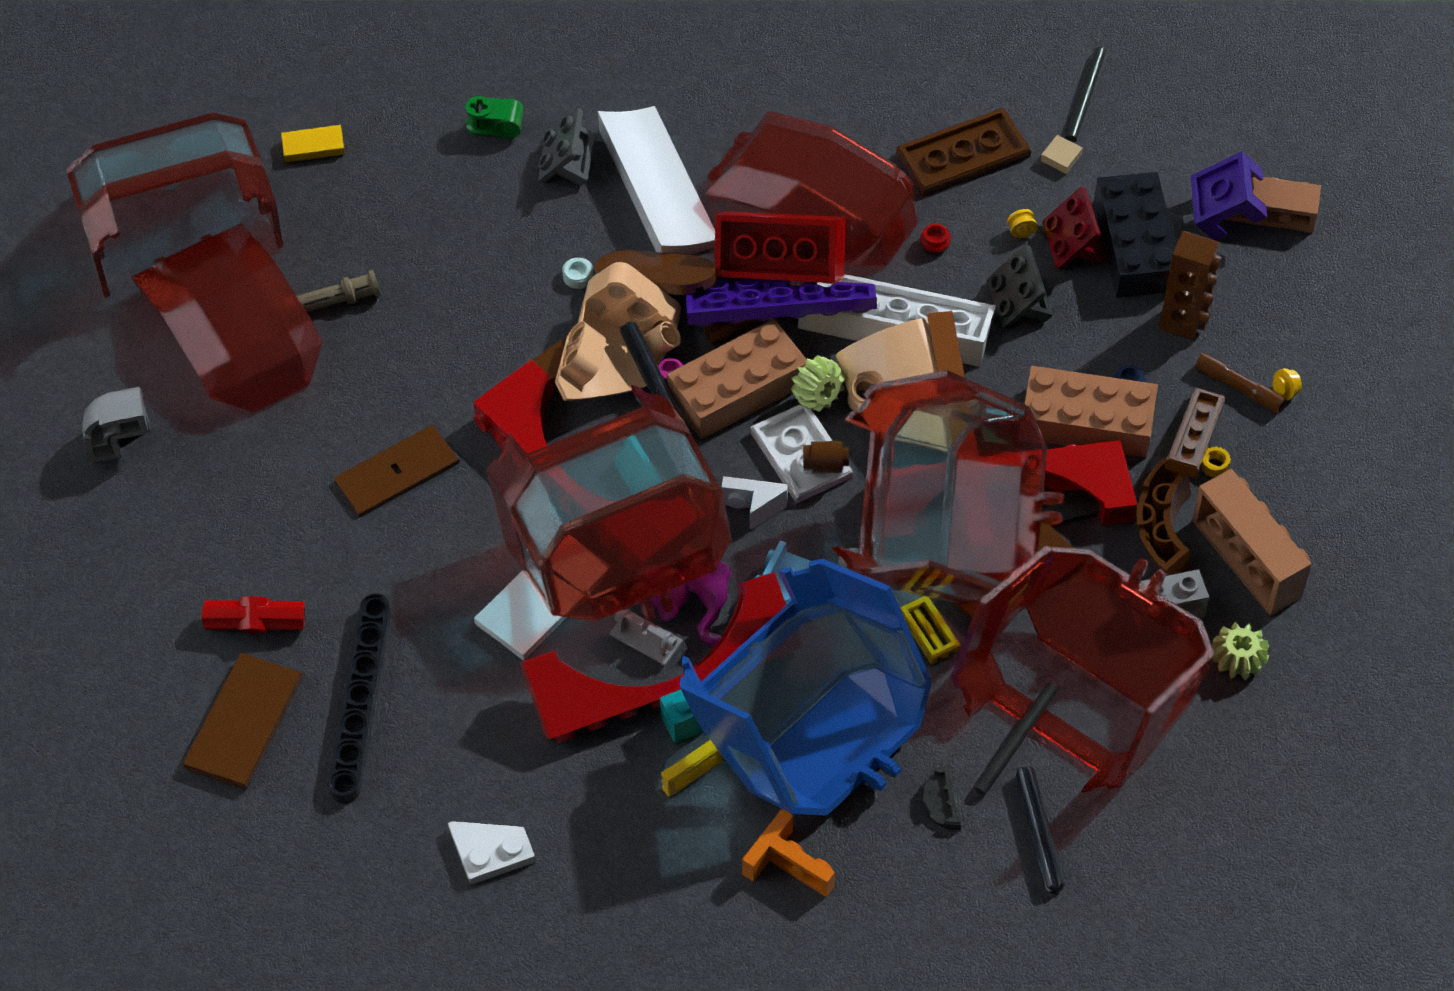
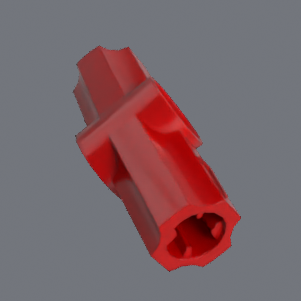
(253, 615)

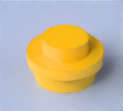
(1287, 383)

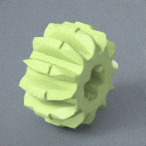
(818, 383)
(1240, 651)

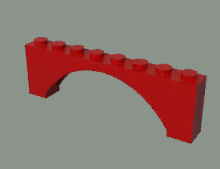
(516, 408)
(1098, 471)
(573, 700)

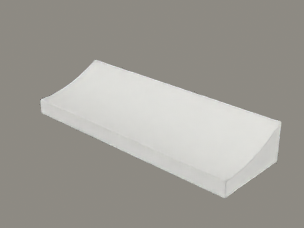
(657, 181)
(902, 304)

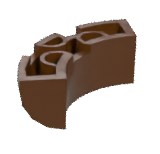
(1158, 505)

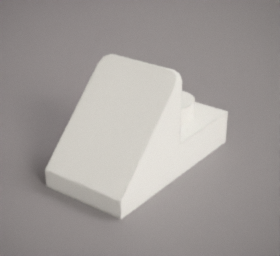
(761, 496)

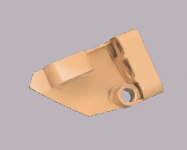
(595, 354)
(887, 356)

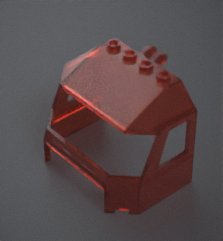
(1106, 627)

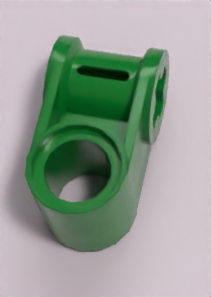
(497, 117)

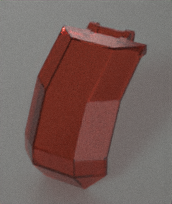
(820, 171)
(234, 319)

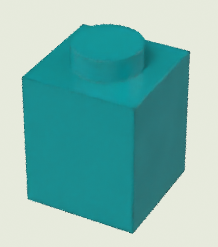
(678, 717)

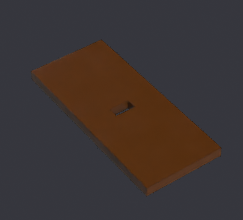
(375, 481)

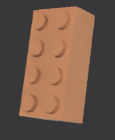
(736, 379)
(1091, 409)
(1251, 541)

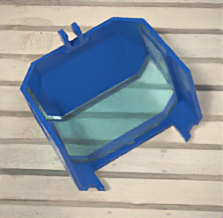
(816, 692)

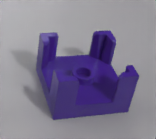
(1225, 191)

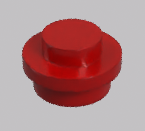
(935, 238)

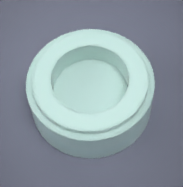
(577, 272)

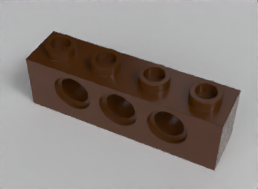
(1190, 285)

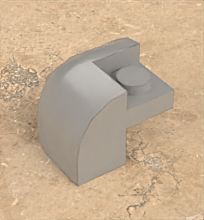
(113, 418)

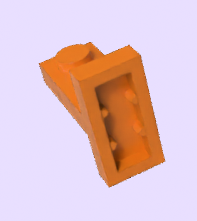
(788, 856)

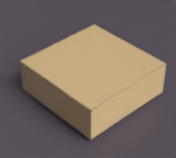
(1061, 154)

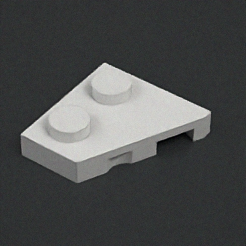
(490, 849)

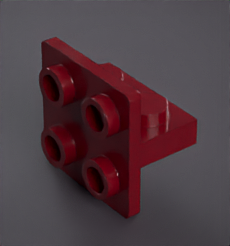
(1074, 231)

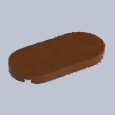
(671, 272)

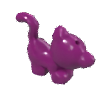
(713, 593)

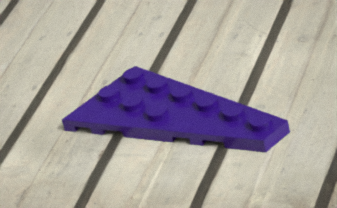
(775, 298)

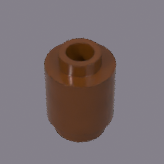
(825, 457)

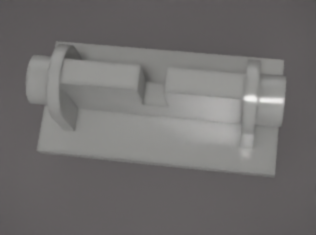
(645, 636)

